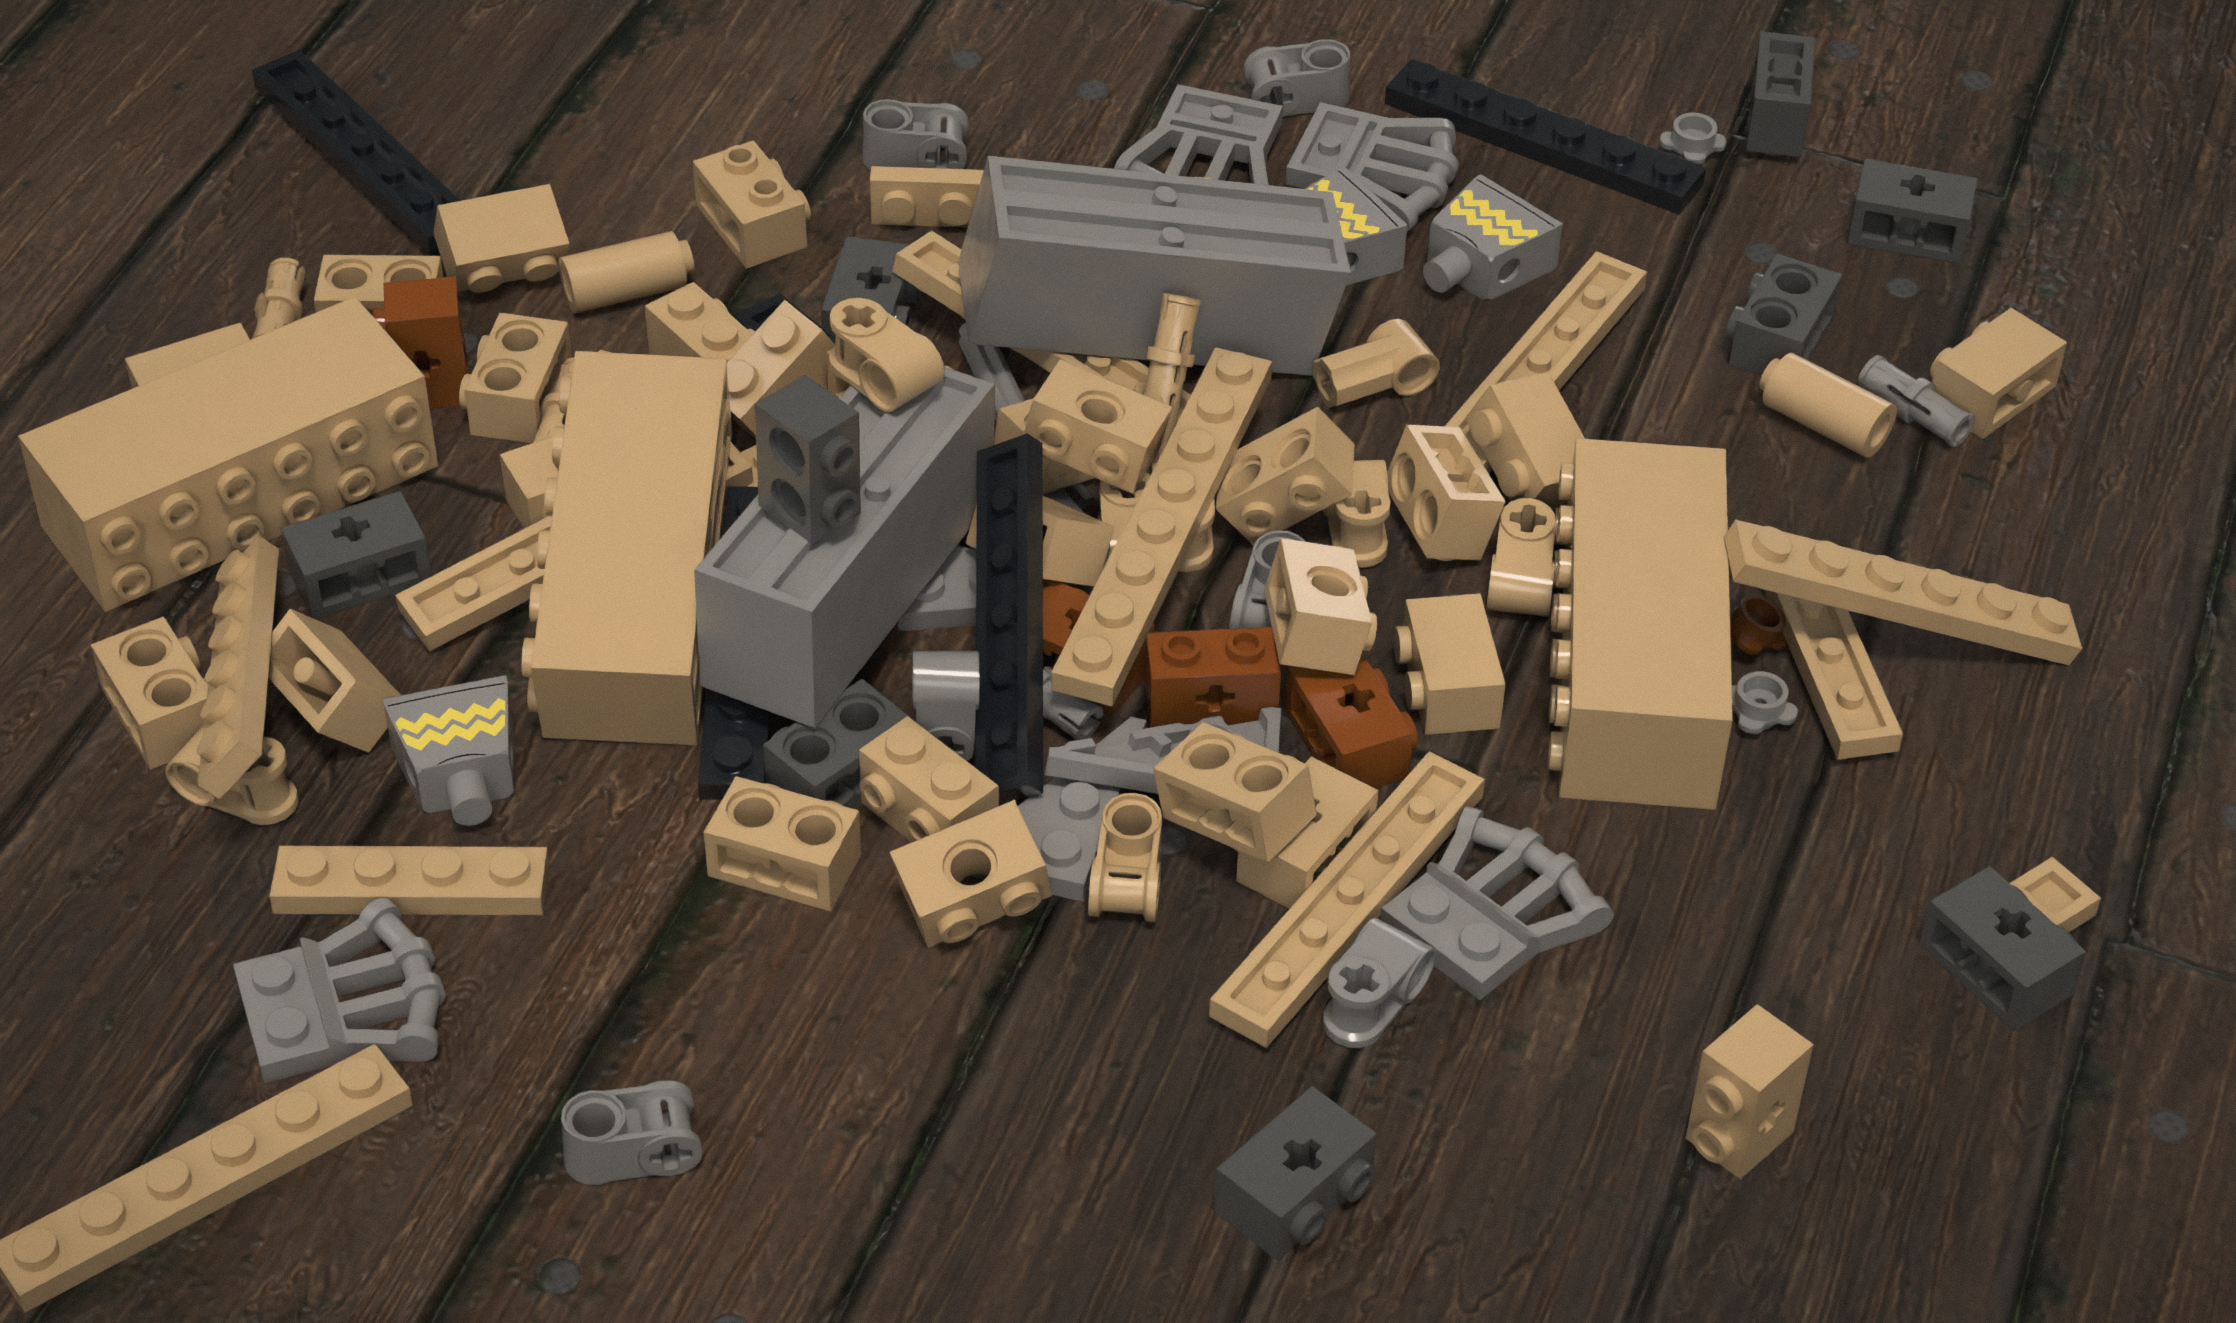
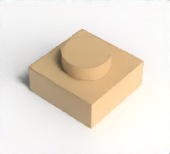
(2059, 894)

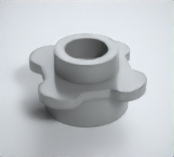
(1693, 137)
(1762, 702)

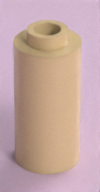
(625, 271)
(1827, 404)

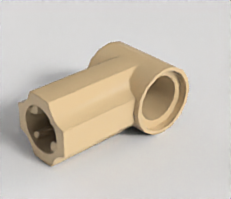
(1389, 359)

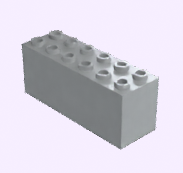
(1087, 251)
(800, 619)

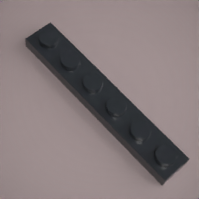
(1547, 136)
(355, 144)
(1010, 616)
(732, 728)

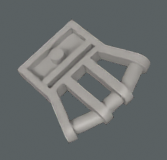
(1209, 125)
(1381, 155)
(1475, 936)
(296, 992)

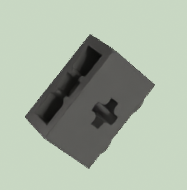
(1912, 211)
(867, 273)
(356, 554)
(2002, 948)
(1296, 1173)

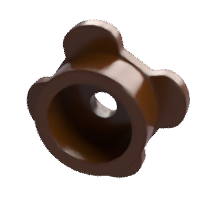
(1757, 624)

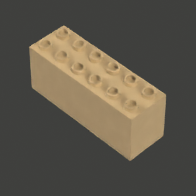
(229, 451)
(627, 529)
(1641, 625)

